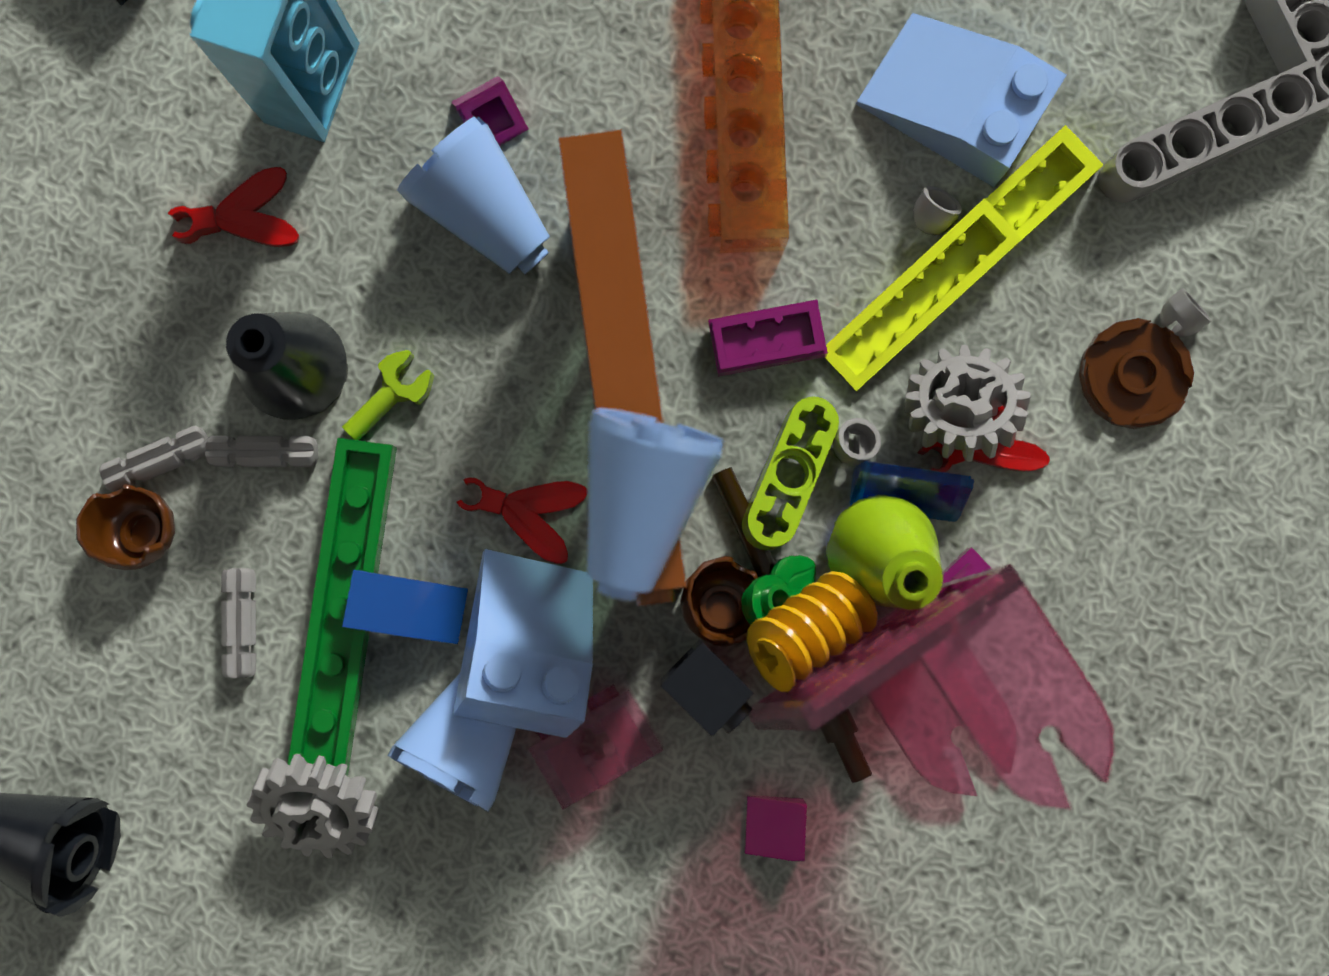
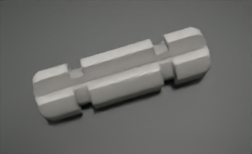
(261, 451)
(154, 458)
(238, 622)

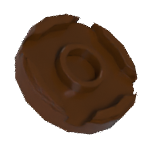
(1116, 377)

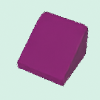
(495, 107)
(776, 827)

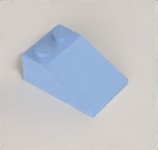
(961, 94)
(528, 646)

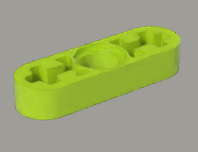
(788, 515)

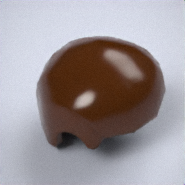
(108, 532)
(713, 601)

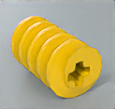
(810, 629)

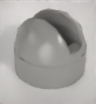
(935, 211)
(1186, 311)
(866, 442)

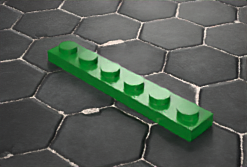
(334, 653)

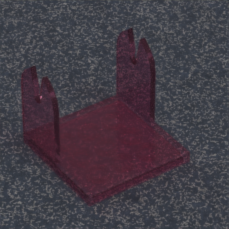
(970, 661)

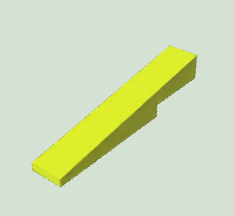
(961, 257)

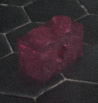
(578, 773)

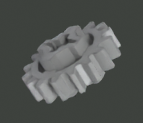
(965, 404)
(313, 806)

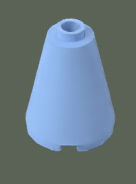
(478, 198)
(641, 496)
(456, 751)

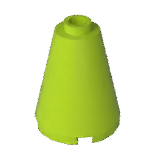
(888, 551)

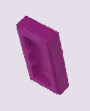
(767, 338)

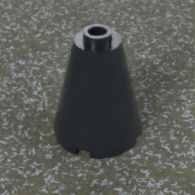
(287, 363)
(55, 848)

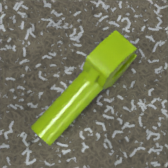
(389, 394)

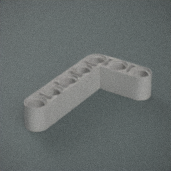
(1249, 111)

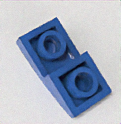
(405, 607)

